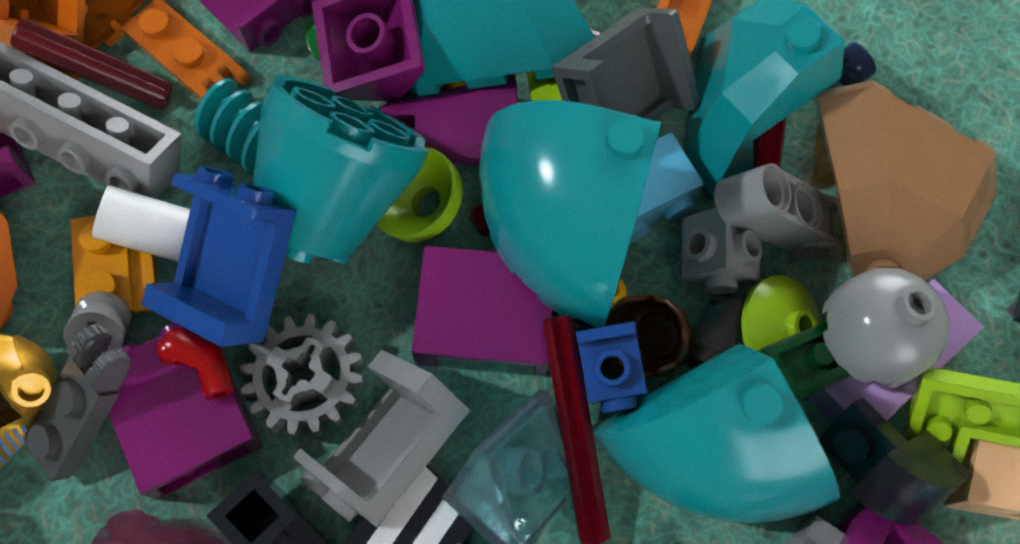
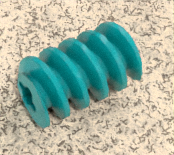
(230, 122)

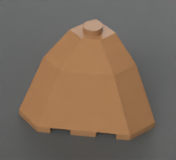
(903, 181)

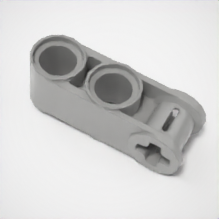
(780, 211)

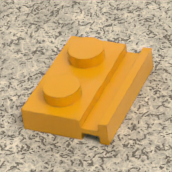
(109, 266)

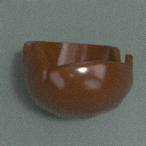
(661, 325)

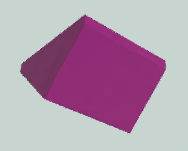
(368, 47)

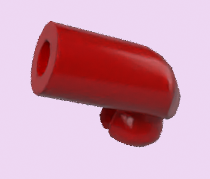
(188, 348)

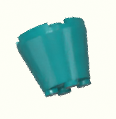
(332, 165)

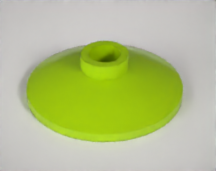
(776, 311)

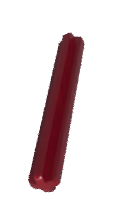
(576, 430)

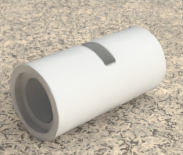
(140, 223)

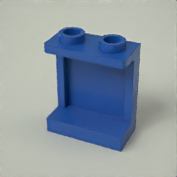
(226, 260)

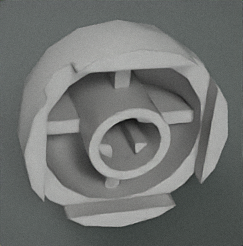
(886, 326)

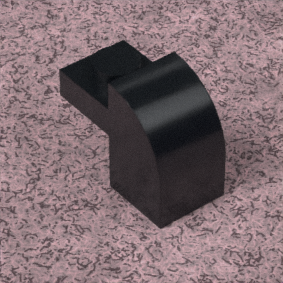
(893, 475)
(262, 515)

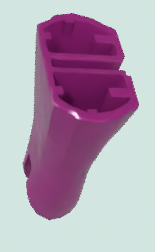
(455, 118)

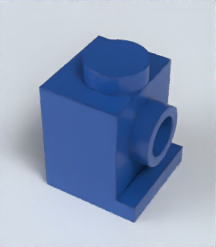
(612, 342)

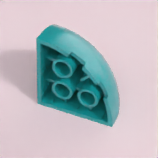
(565, 198)
(724, 443)

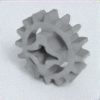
(292, 395)

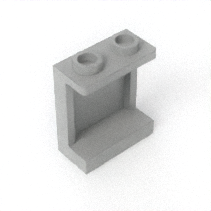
(388, 444)

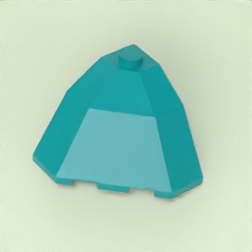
(494, 39)
(752, 78)

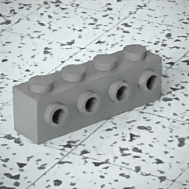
(84, 127)

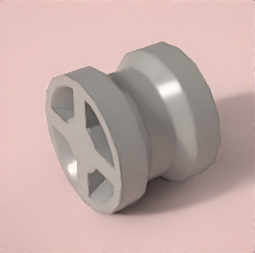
(102, 309)

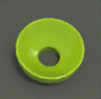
(435, 176)

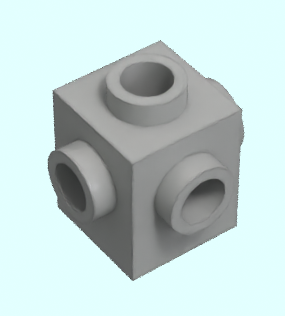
(718, 254)

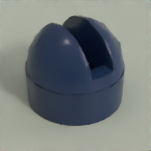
(857, 65)

